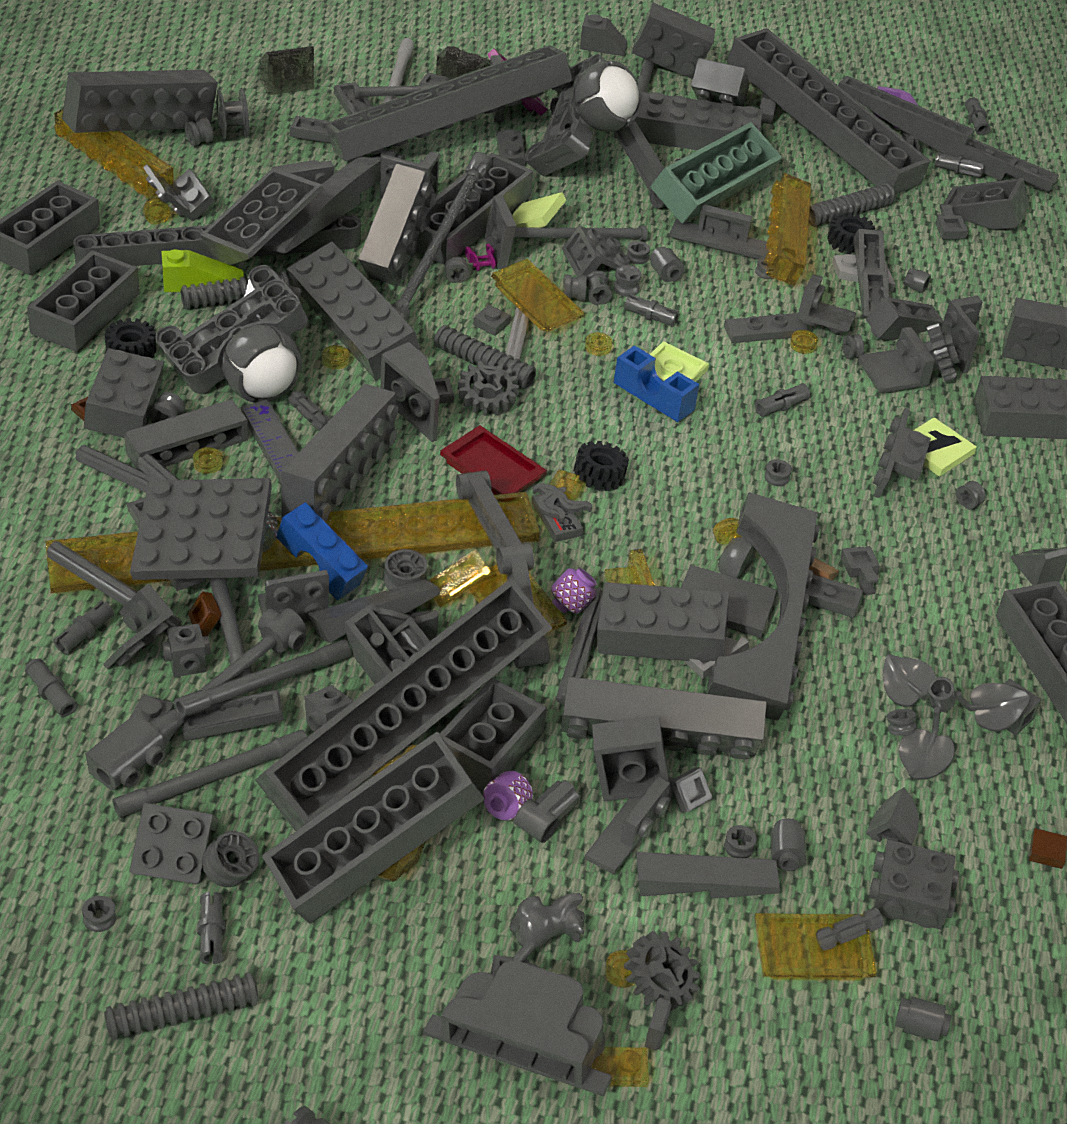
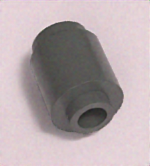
(666, 264)
(788, 844)
(923, 1018)

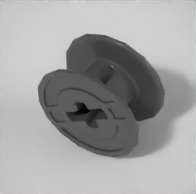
(232, 113)

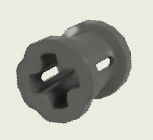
(601, 289)

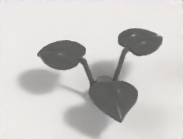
(930, 754)

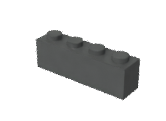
(182, 435)

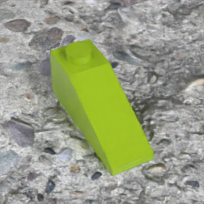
(189, 268)

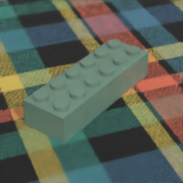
(715, 172)

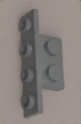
(722, 231)
(904, 453)
(630, 826)

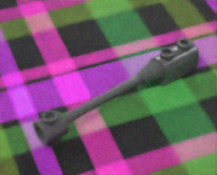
(140, 742)

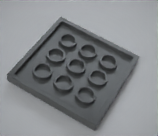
(202, 529)

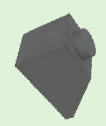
(601, 36)

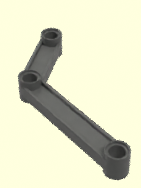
(639, 153)
(511, 555)

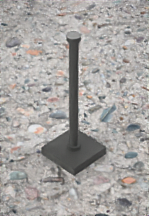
(405, 90)
(502, 231)

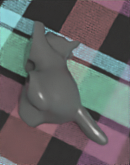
(539, 923)

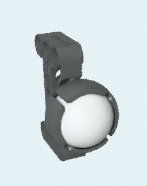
(600, 97)
(243, 343)

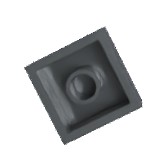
(629, 756)

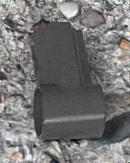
(542, 816)

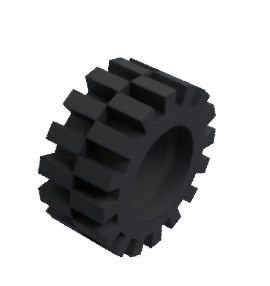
(843, 230)
(131, 337)
(601, 465)

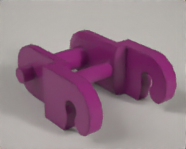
(473, 258)

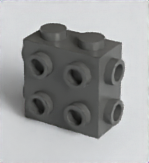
(914, 884)

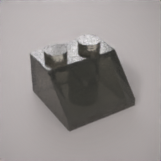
(455, 62)
(287, 70)

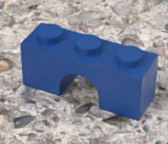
(637, 375)
(307, 531)

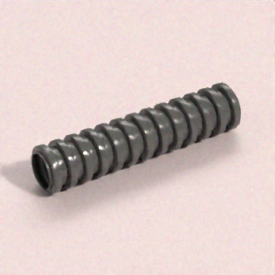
(851, 203)
(218, 292)
(475, 351)
(181, 1006)

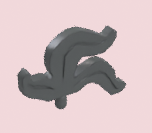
(550, 495)

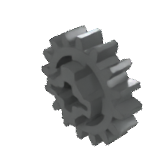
(943, 351)
(488, 387)
(662, 969)

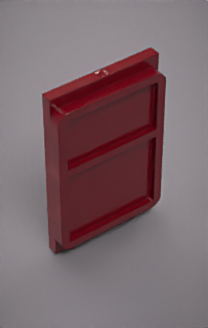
(484, 451)

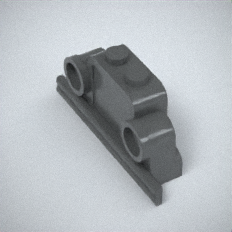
(527, 1022)

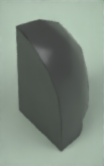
(736, 557)
(895, 819)

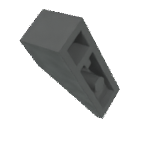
(896, 314)

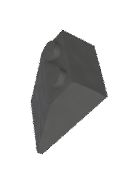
(990, 203)
(409, 376)

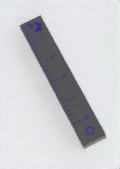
(270, 435)

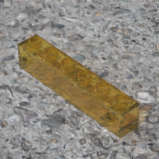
(118, 155)
(788, 229)

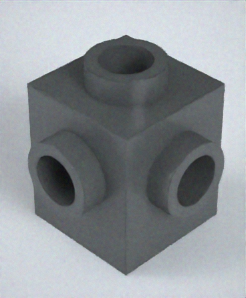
(186, 650)
(324, 705)

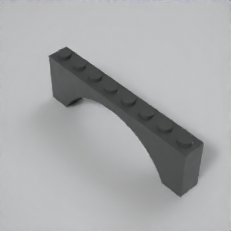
(785, 541)

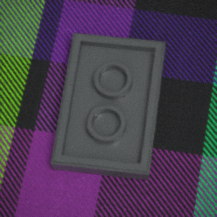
(748, 602)

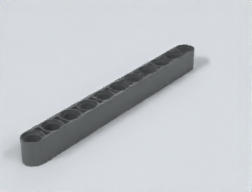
(145, 246)

